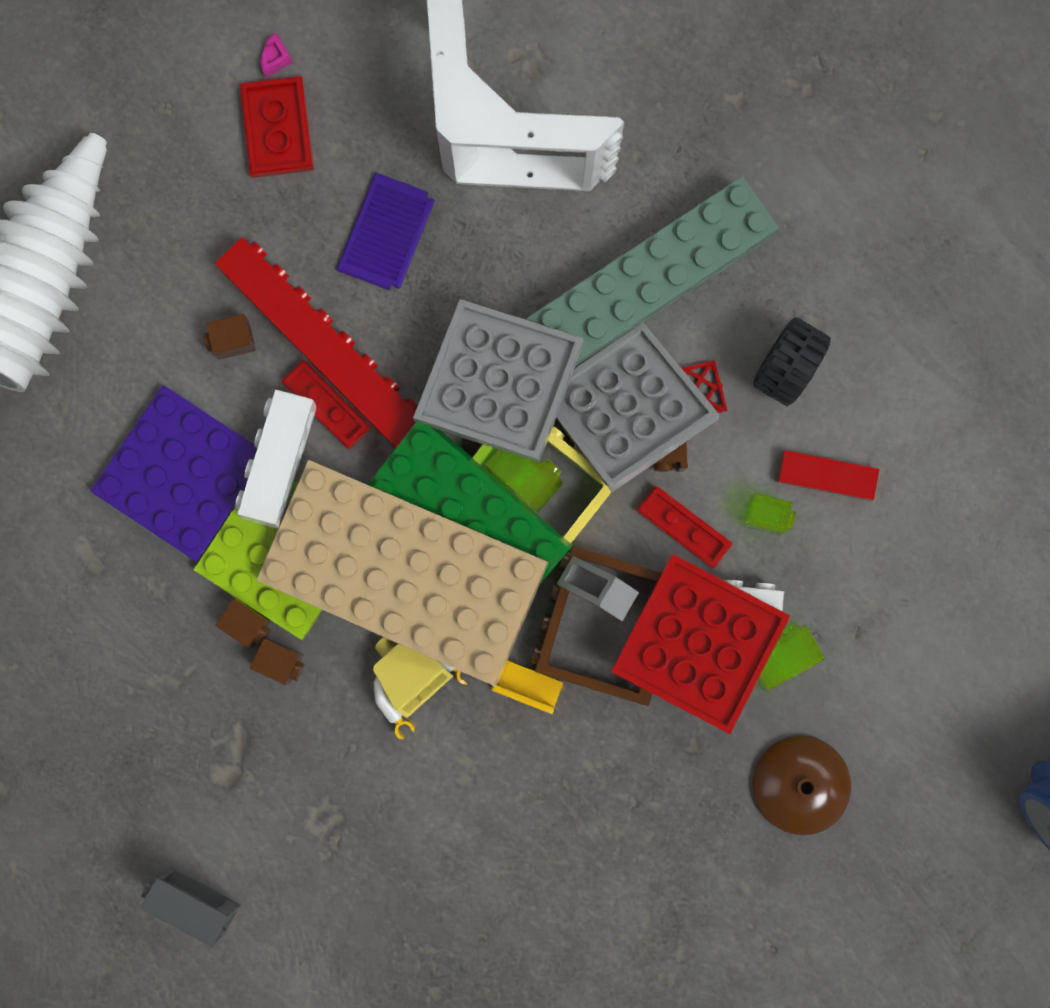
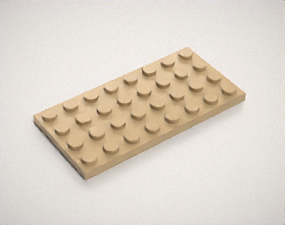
(402, 572)

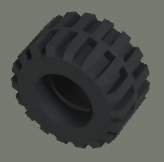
(792, 361)

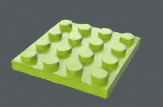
(235, 563)

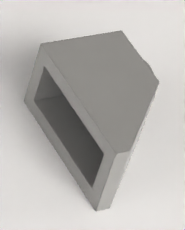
(598, 588)

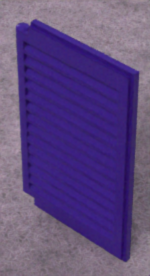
(386, 232)

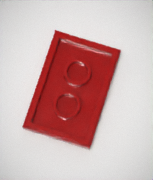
(276, 126)

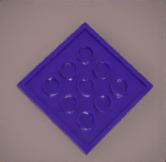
(177, 473)

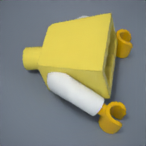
(406, 681)

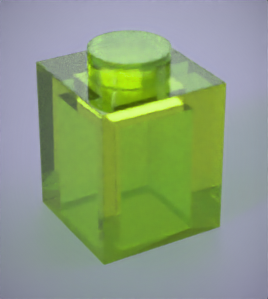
(769, 514)

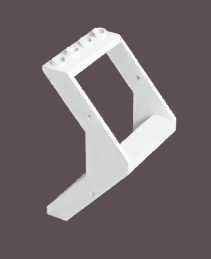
(481, 129)

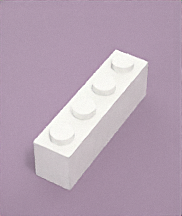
(276, 459)

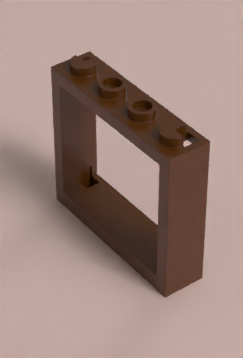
(551, 624)

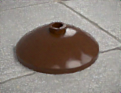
(779, 782)

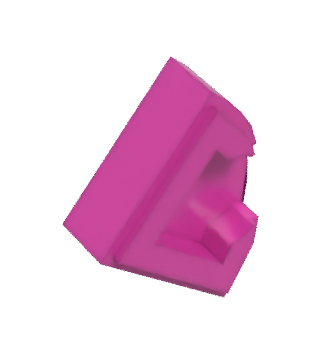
(274, 56)

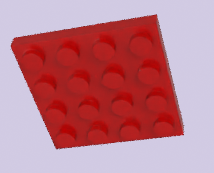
(700, 643)

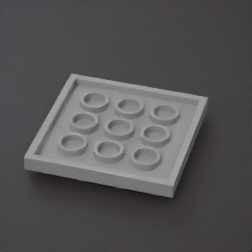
(499, 380)
(631, 407)

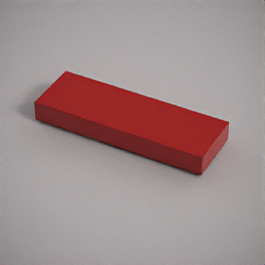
(331, 407)
(828, 475)
(684, 527)

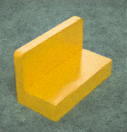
(528, 687)

